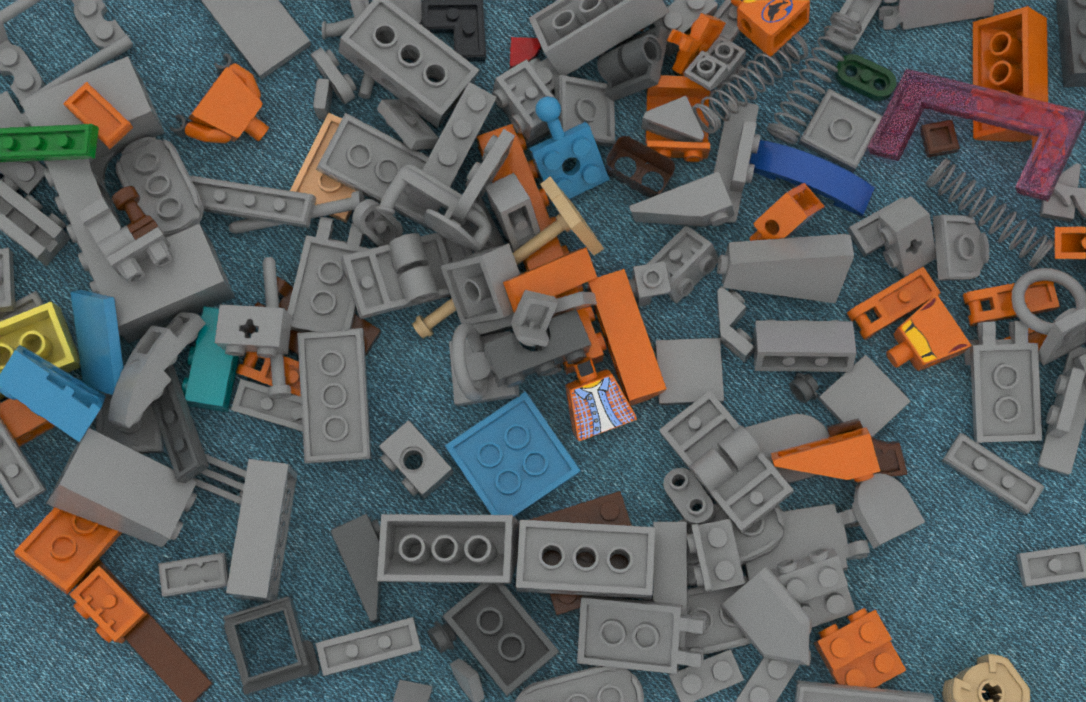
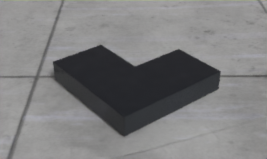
(462, 19)

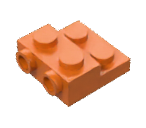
(859, 651)

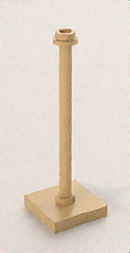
(567, 220)

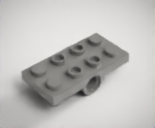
(400, 273)
(726, 461)

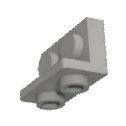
(518, 93)
(687, 261)
(716, 555)

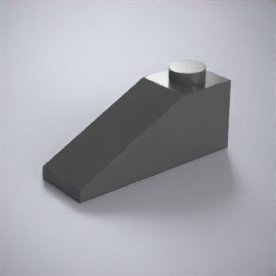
(360, 551)

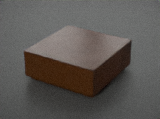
(939, 138)

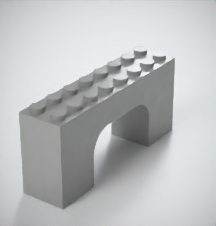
(195, 272)

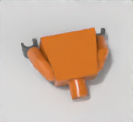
(226, 108)

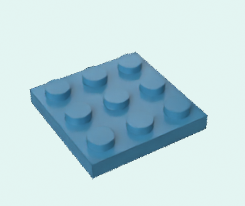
(512, 458)

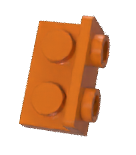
(107, 605)

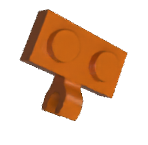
(702, 36)

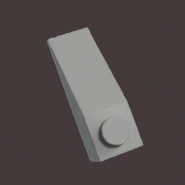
(692, 204)

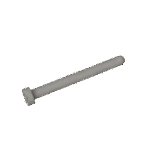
(319, 210)
(279, 387)

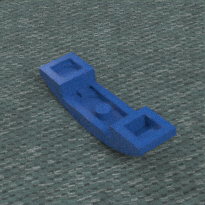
(818, 174)

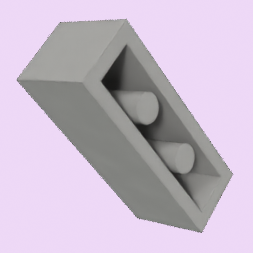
(804, 346)

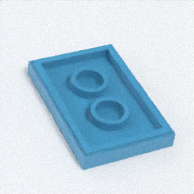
(97, 339)

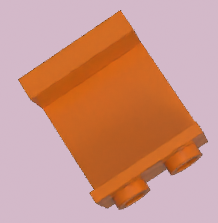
(668, 90)

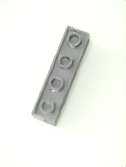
(28, 225)

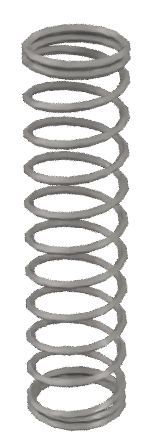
(712, 114)
(780, 130)
(935, 178)

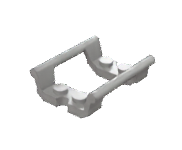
(90, 13)

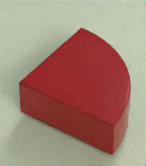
(523, 49)

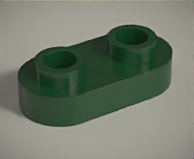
(865, 76)

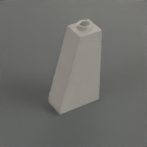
(789, 266)

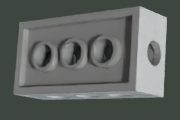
(407, 41)
(602, 542)

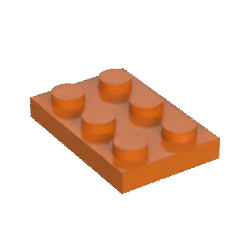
(65, 548)

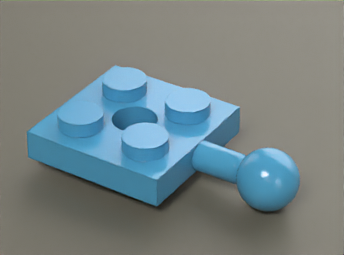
(575, 143)

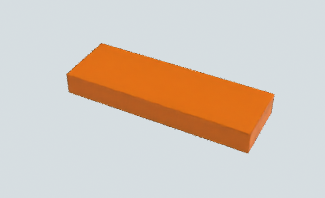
(552, 276)

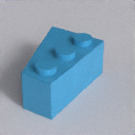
(50, 392)

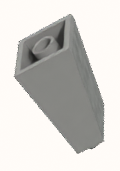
(122, 490)

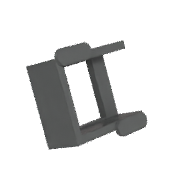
(307, 661)

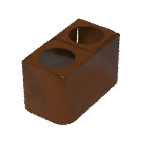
(628, 147)

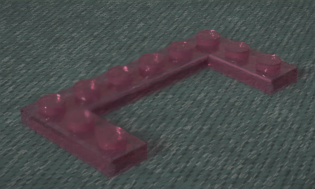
(1052, 124)

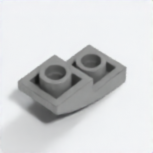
(716, 64)

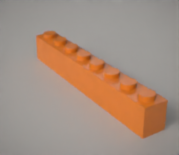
(526, 173)

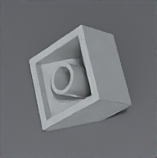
(478, 284)

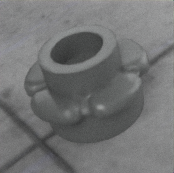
(804, 387)
(442, 636)

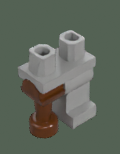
(129, 244)

